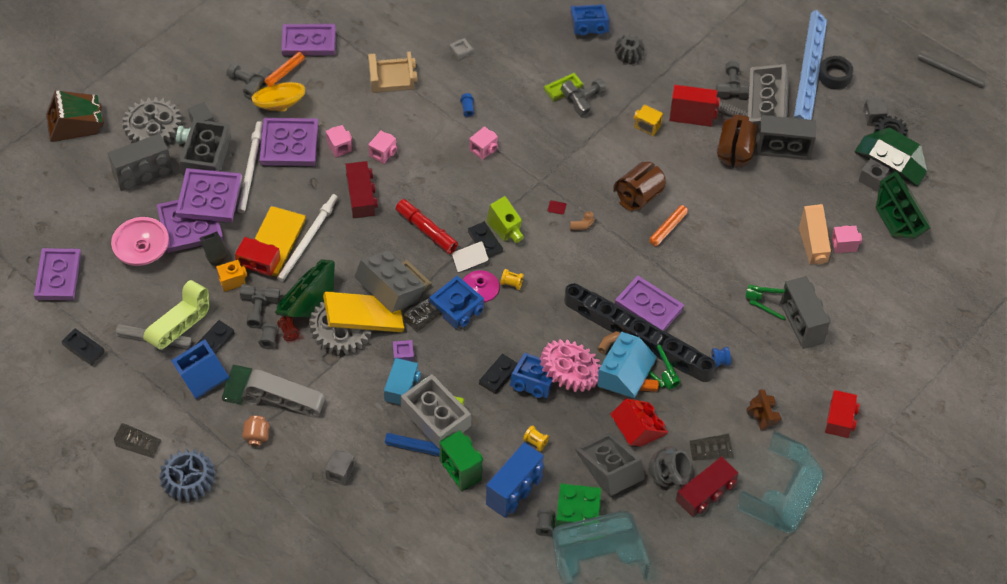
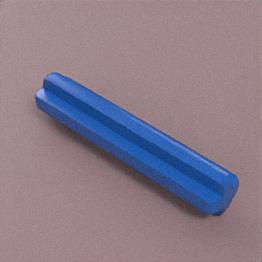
(411, 444)

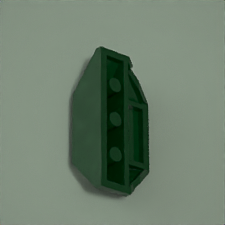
(895, 153)
(900, 209)
(308, 291)

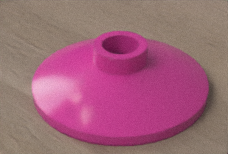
(490, 285)

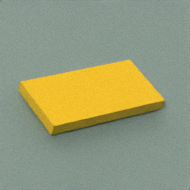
(281, 230)
(360, 312)

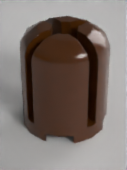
(740, 140)
(640, 185)

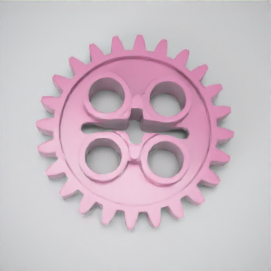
(570, 365)

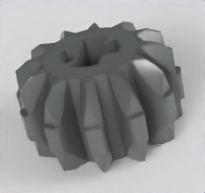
(629, 48)

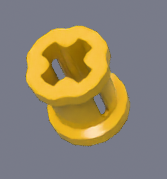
(512, 279)
(536, 438)

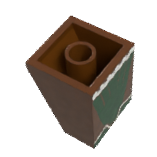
(73, 115)

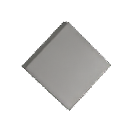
(461, 48)

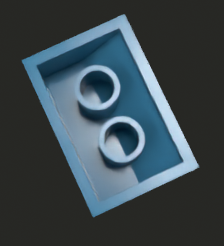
(626, 365)

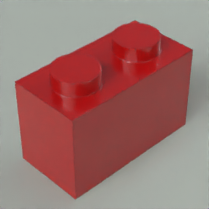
(258, 256)
(841, 414)

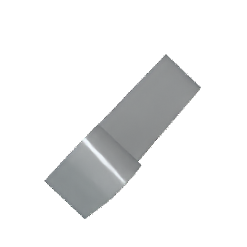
(282, 392)

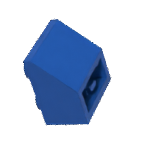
(200, 369)

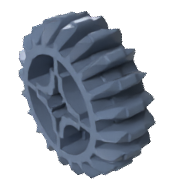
(180, 467)

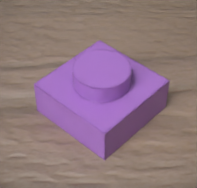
(403, 350)

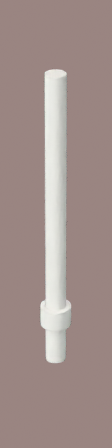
(256, 139)
(325, 211)

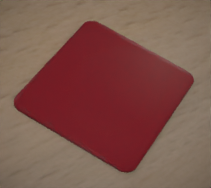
(556, 207)

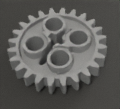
(151, 119)
(328, 335)

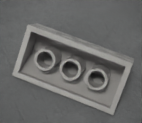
(768, 92)

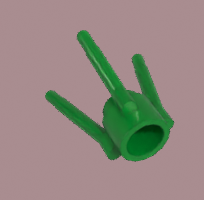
(755, 293)
(669, 377)

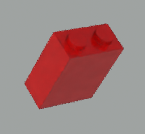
(694, 105)

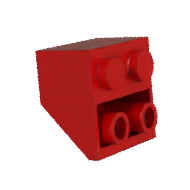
(638, 422)

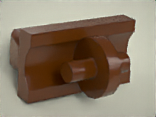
(761, 407)

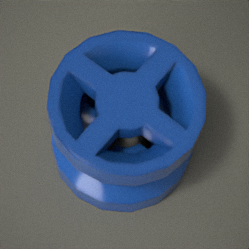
(721, 356)

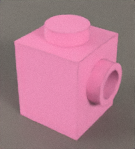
(339, 140)
(483, 143)
(382, 146)
(846, 239)

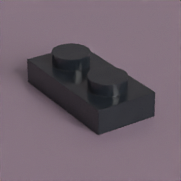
(482, 233)
(218, 336)
(83, 346)
(498, 373)

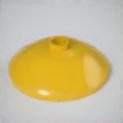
(278, 96)

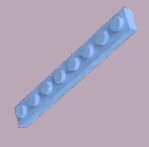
(810, 66)

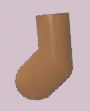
(584, 224)
(607, 341)

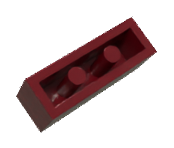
(361, 189)
(707, 487)

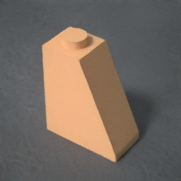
(815, 234)

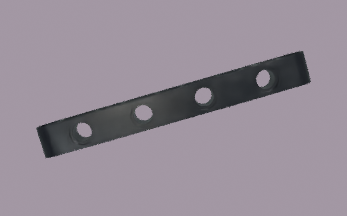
(618, 319)

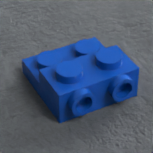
(589, 19)
(457, 302)
(530, 377)

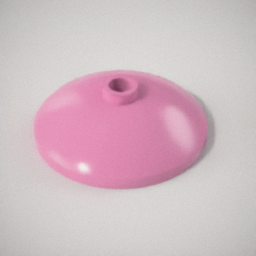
(138, 234)

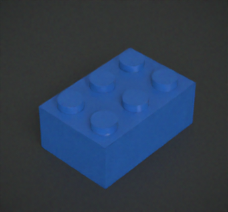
(515, 480)

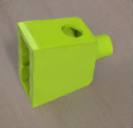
(504, 220)

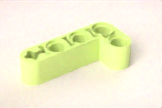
(179, 318)

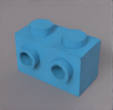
(401, 379)

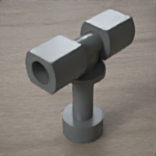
(253, 81)
(734, 86)
(579, 95)
(258, 298)

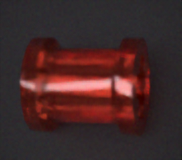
(289, 330)

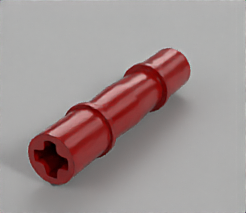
(426, 226)

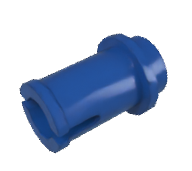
(467, 104)

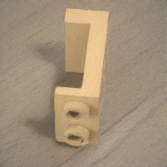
(392, 74)

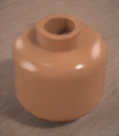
(255, 430)

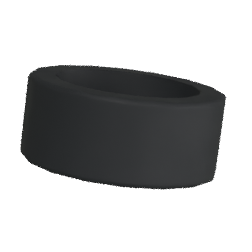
(835, 82)

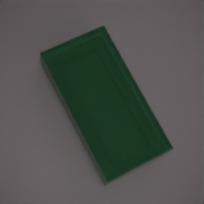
(236, 384)

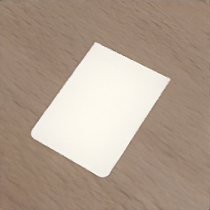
(470, 256)

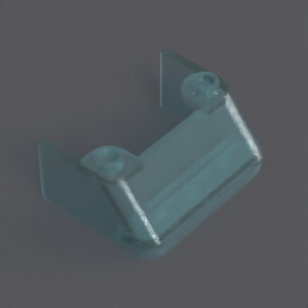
(787, 508)
(597, 537)

